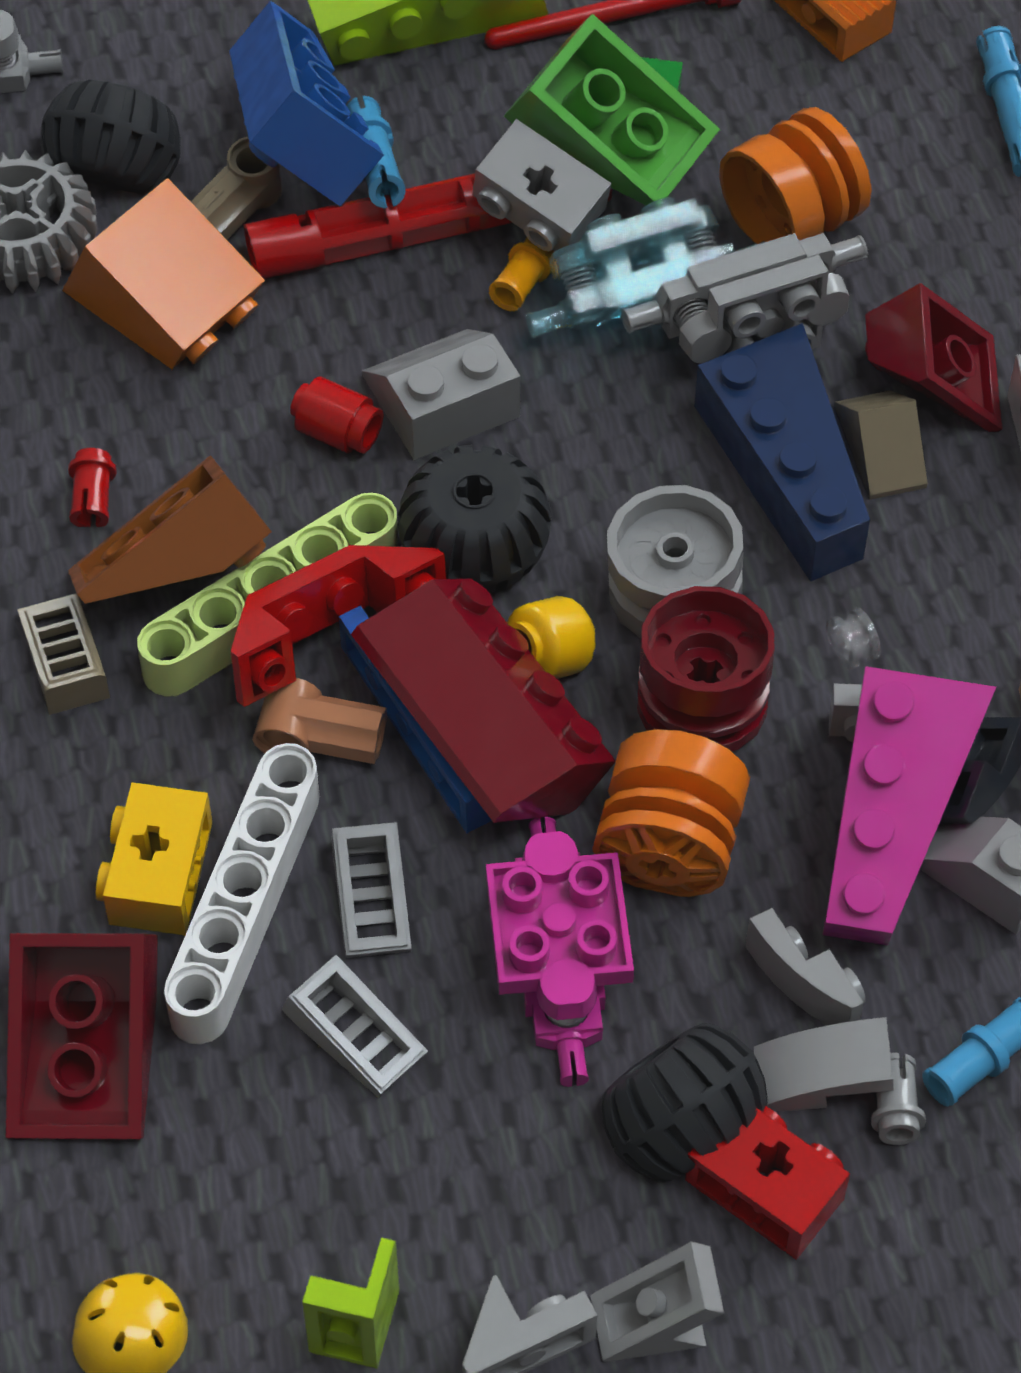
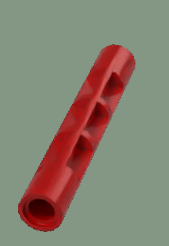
(362, 228)

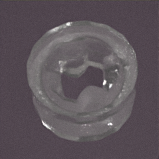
(853, 638)

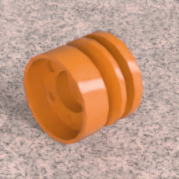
(796, 178)
(673, 812)

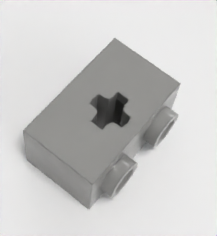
(539, 188)

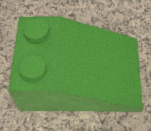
(614, 114)

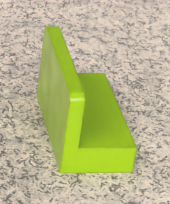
(350, 1319)

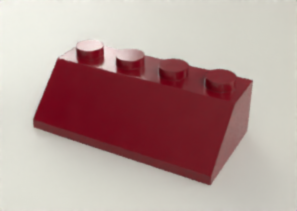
(485, 701)

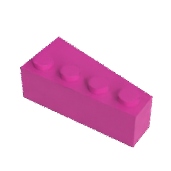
(900, 777)

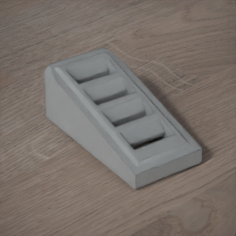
(363, 841)
(320, 1027)

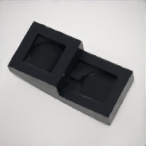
(987, 770)

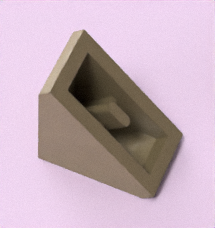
(884, 442)

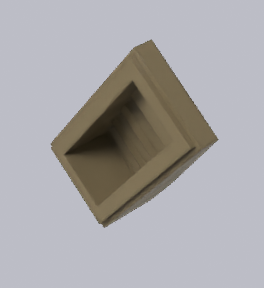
(71, 688)

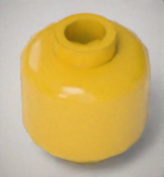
(557, 634)

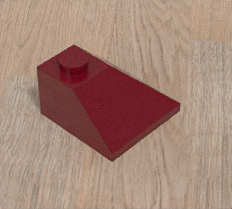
(936, 354)

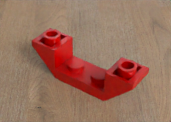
(314, 600)

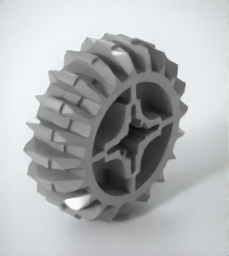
(28, 239)

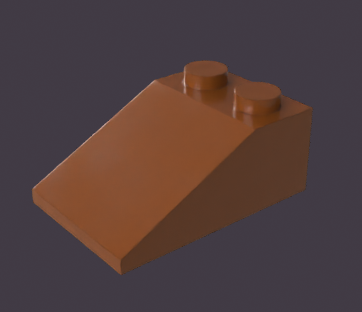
(180, 536)

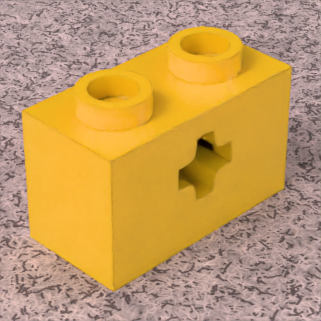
(175, 831)

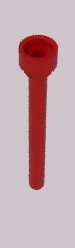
(571, 19)

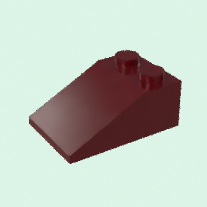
(80, 1034)

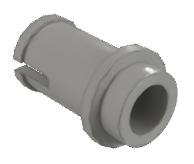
(899, 1107)

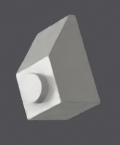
(980, 866)

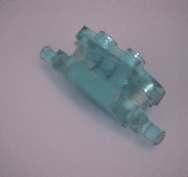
(614, 248)

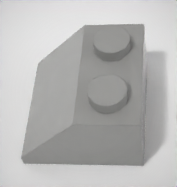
(447, 390)

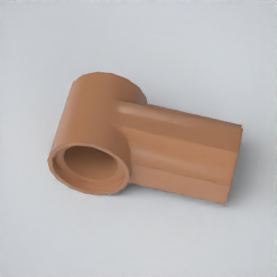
(320, 723)

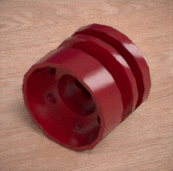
(706, 665)

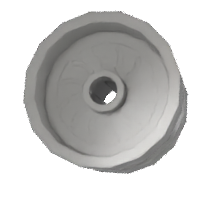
(668, 544)

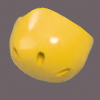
(133, 1314)

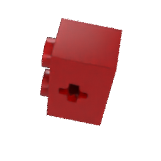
(781, 1207)

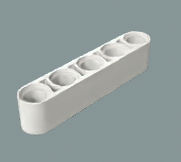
(242, 919)

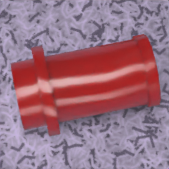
(91, 483)

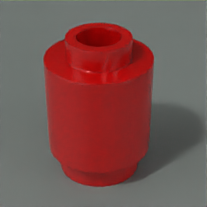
(336, 415)

